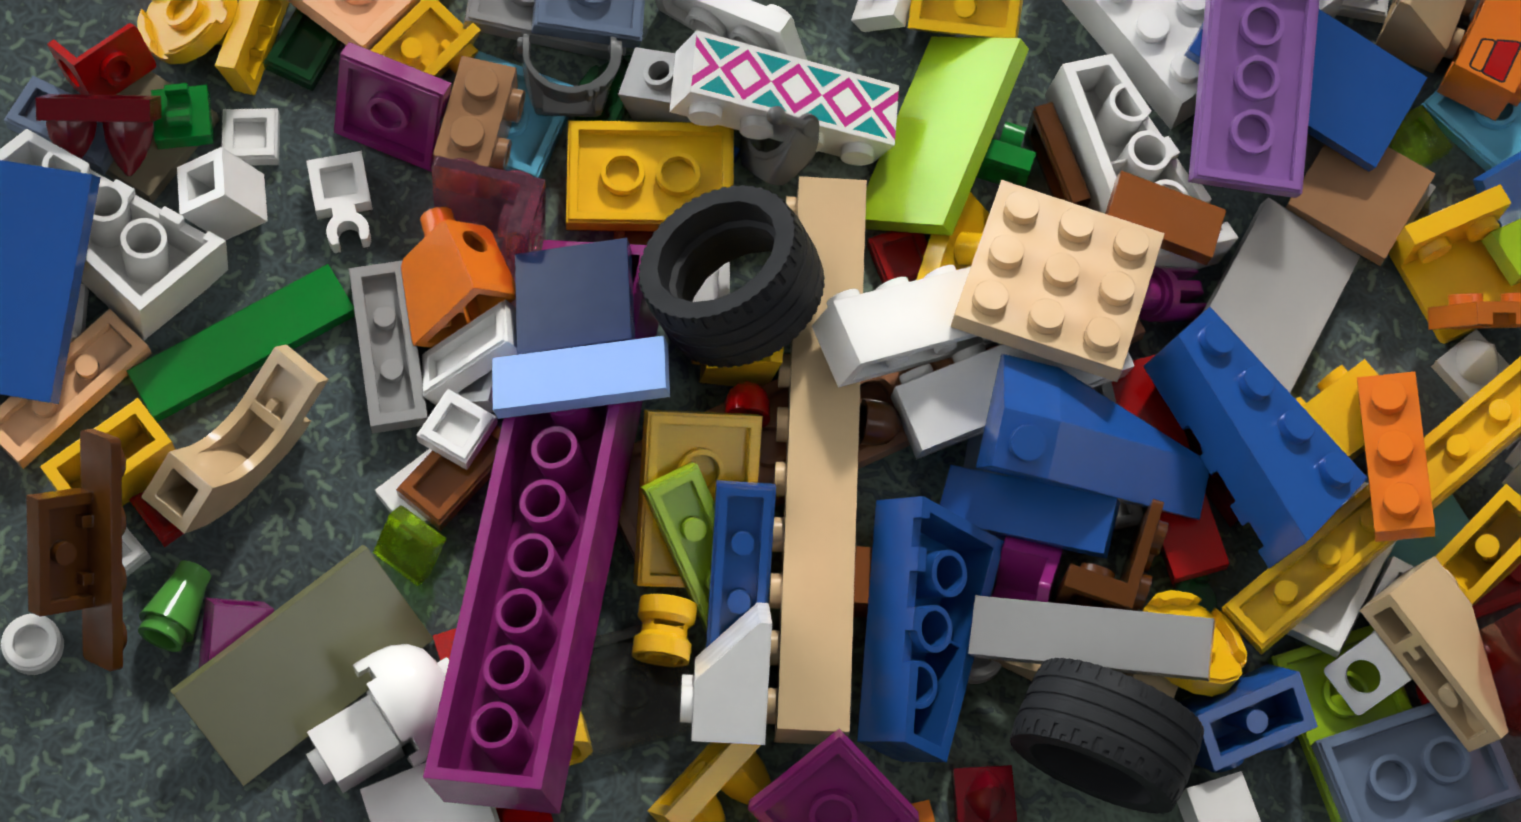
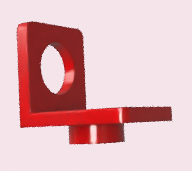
(108, 65)

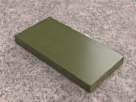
(298, 665)

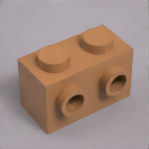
(481, 113)

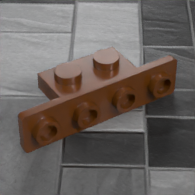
(78, 550)

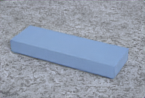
(580, 377)

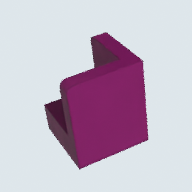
(1027, 571)
(226, 622)

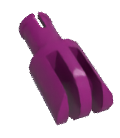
(1169, 294)

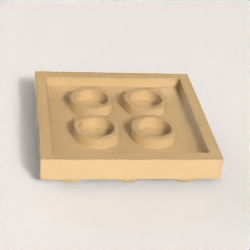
(1058, 281)

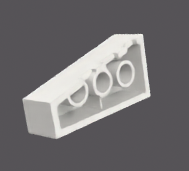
(1113, 133)
(137, 255)

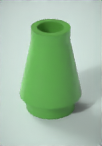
(175, 608)

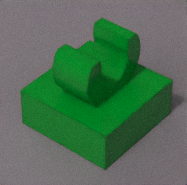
(185, 116)
(1006, 158)

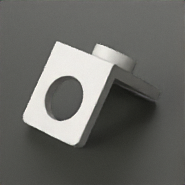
(1375, 651)

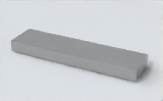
(1103, 636)

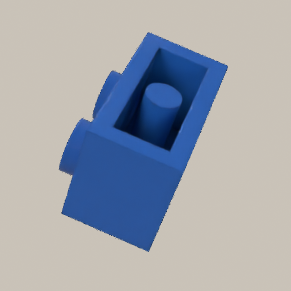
(1255, 715)

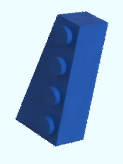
(1254, 435)
(920, 625)

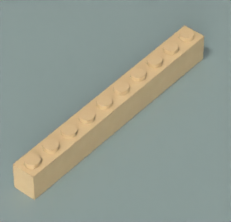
(817, 491)

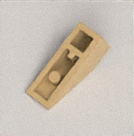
(1439, 644)

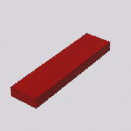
(1190, 545)

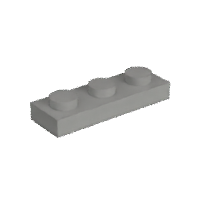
(386, 348)

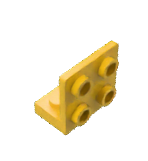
(1447, 256)

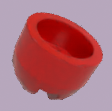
(748, 399)

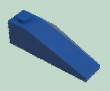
(1072, 437)

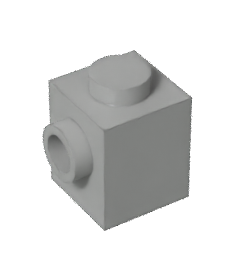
(649, 87)

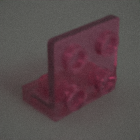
(503, 201)

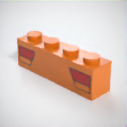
(1488, 60)

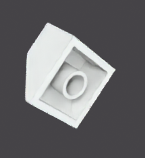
(731, 683)

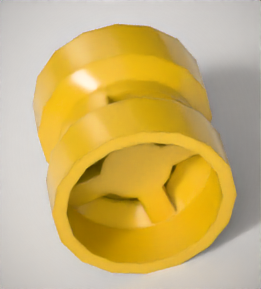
(664, 630)

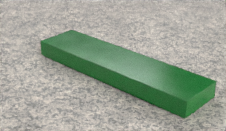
(241, 343)

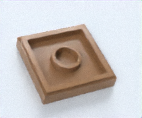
(1358, 205)

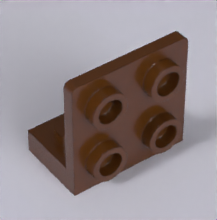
(1096, 585)

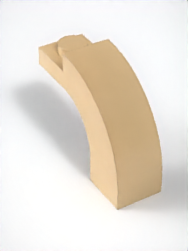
(226, 465)

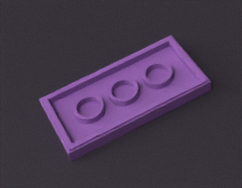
(1254, 95)

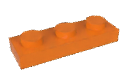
(1395, 457)

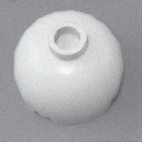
(407, 693)

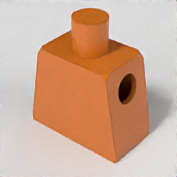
(452, 277)

